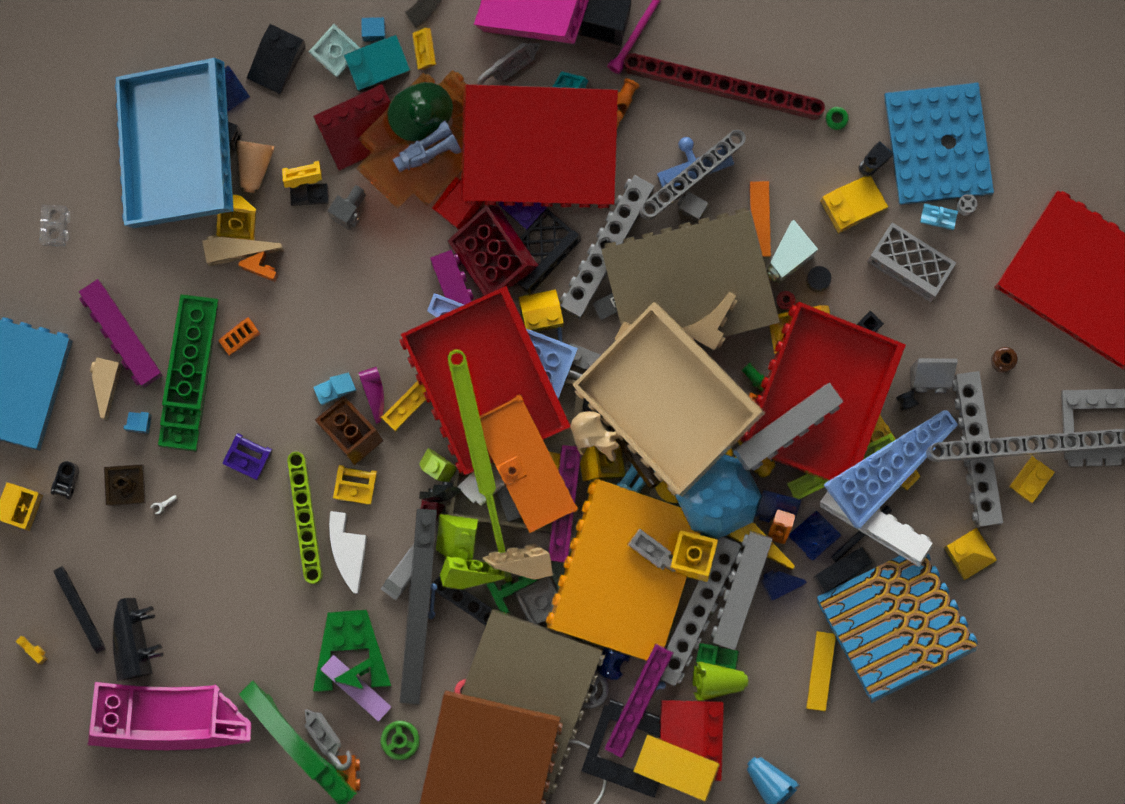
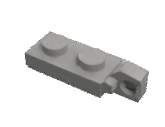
(651, 550)

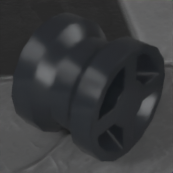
(907, 400)

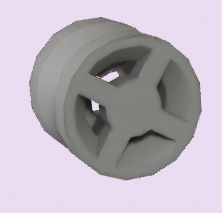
(969, 202)

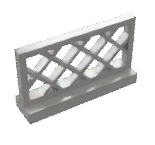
(905, 276)

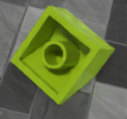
(456, 536)

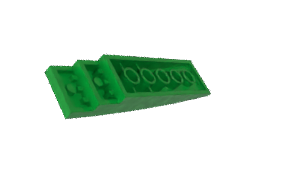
(188, 373)

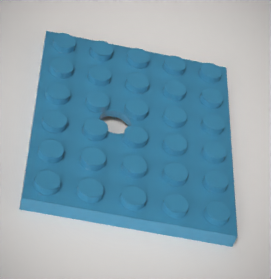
(921, 164)

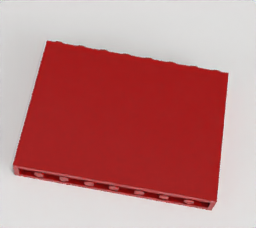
(539, 145)
(1073, 276)
(818, 352)
(499, 364)

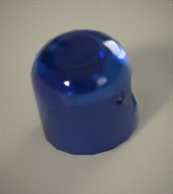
(611, 664)

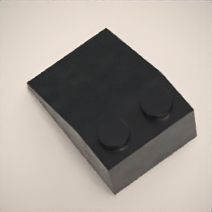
(275, 59)

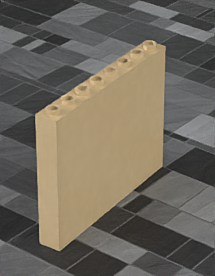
(667, 399)

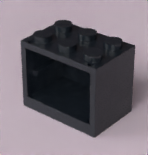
(606, 20)

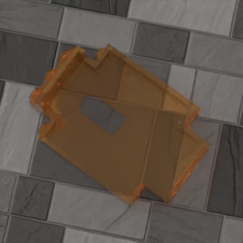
(424, 180)

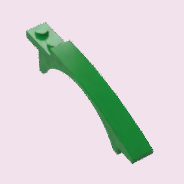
(308, 759)

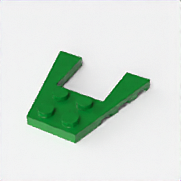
(350, 632)

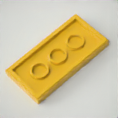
(676, 767)

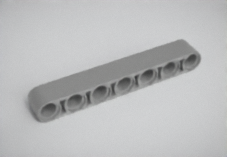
(698, 167)

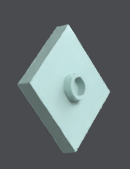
(332, 48)

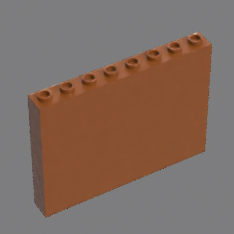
(489, 753)

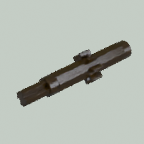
(629, 457)

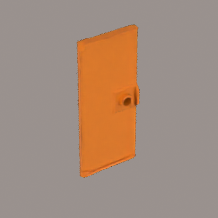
(526, 465)

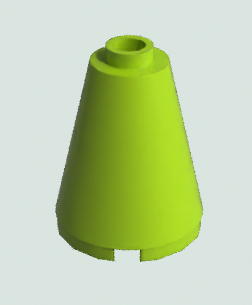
(717, 681)

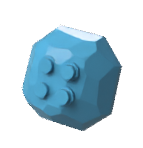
(721, 499)

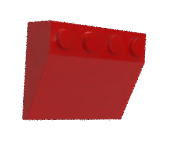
(694, 727)

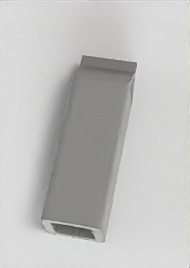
(400, 577)

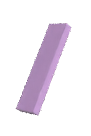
(365, 698)

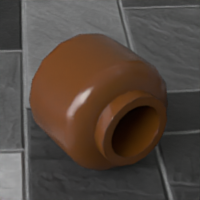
(1010, 359)

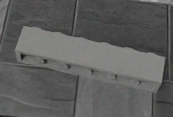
(788, 426)
(742, 590)

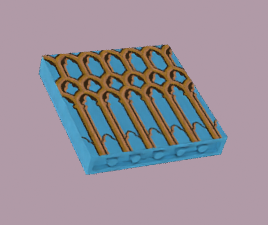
(896, 625)

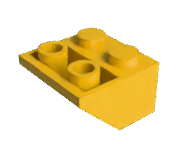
(19, 506)

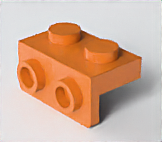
(351, 772)

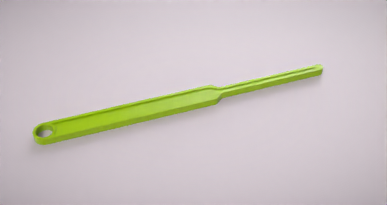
(476, 443)

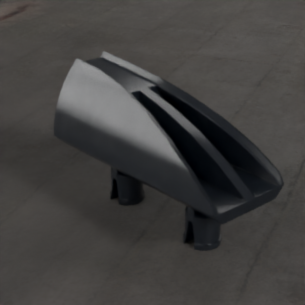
(129, 642)

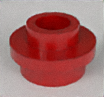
(779, 300)

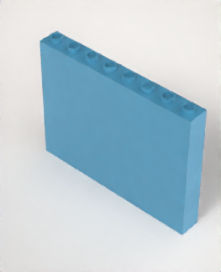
(174, 143)
(29, 380)

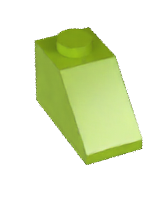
(437, 466)

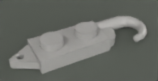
(510, 63)
(326, 739)

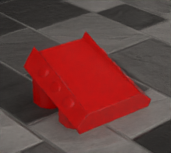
(453, 208)

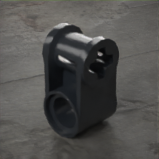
(875, 159)
(64, 481)

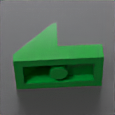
(349, 677)

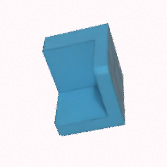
(373, 29)
(138, 422)

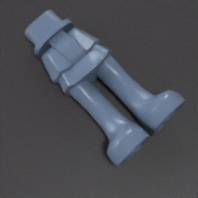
(416, 155)

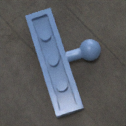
(686, 145)

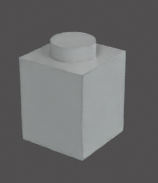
(692, 206)

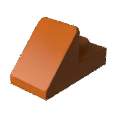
(254, 265)

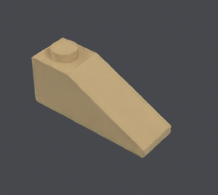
(105, 380)

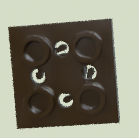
(115, 478)

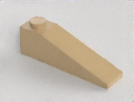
(224, 249)

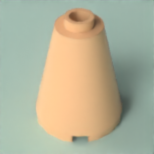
(252, 164)

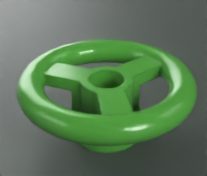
(388, 749)

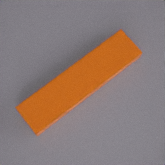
(761, 213)

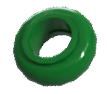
(837, 110)

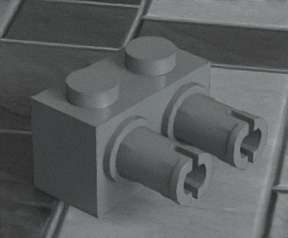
(346, 210)

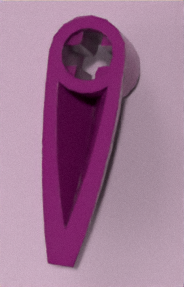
(374, 391)

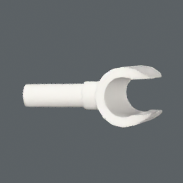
(162, 505)

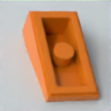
(781, 526)

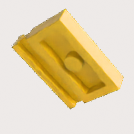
(1031, 479)

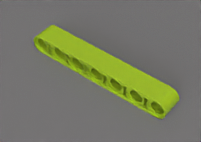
(300, 509)

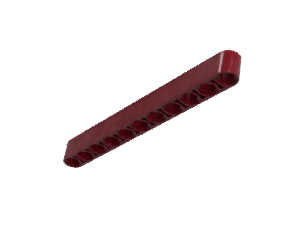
(733, 83)

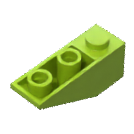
(464, 573)

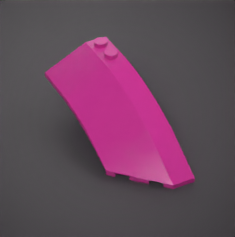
(164, 718)

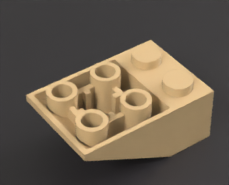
(527, 562)

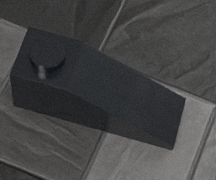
(842, 569)

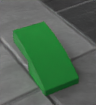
(718, 656)

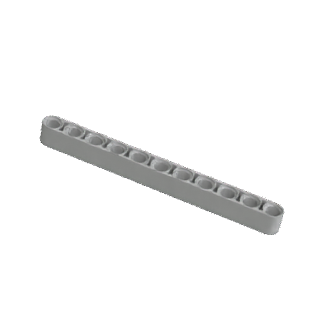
(1022, 448)

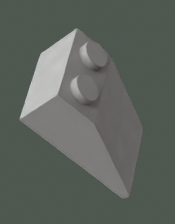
(932, 375)

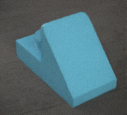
(334, 388)

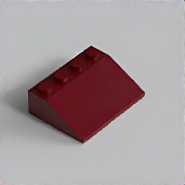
(347, 121)
(492, 251)

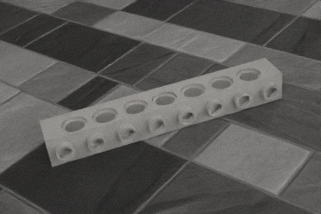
(633, 186)
(979, 420)
(725, 547)

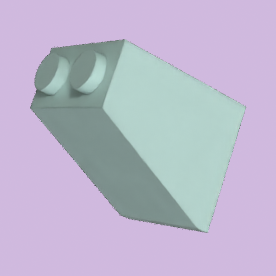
(791, 253)

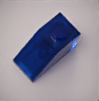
(780, 583)

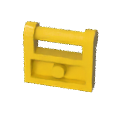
(302, 175)
(354, 491)

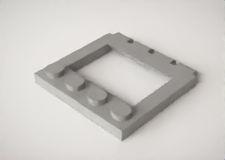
(1091, 400)

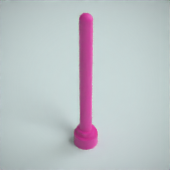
(616, 64)

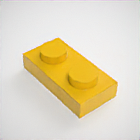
(424, 48)

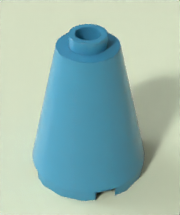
(771, 782)

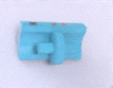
(938, 216)

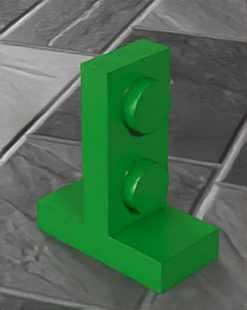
(507, 590)

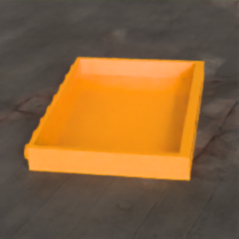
(608, 587)

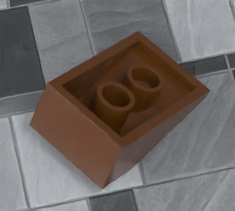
(349, 430)

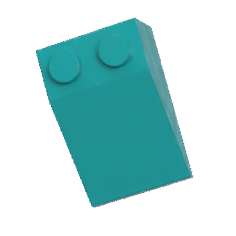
(376, 62)

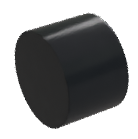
(818, 279)

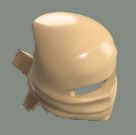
(590, 432)

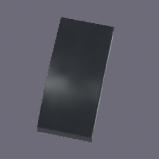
(440, 492)

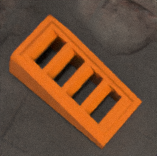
(246, 322)

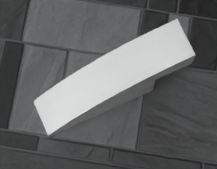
(347, 550)

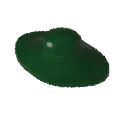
(419, 111)

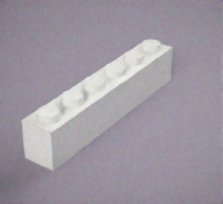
(887, 532)

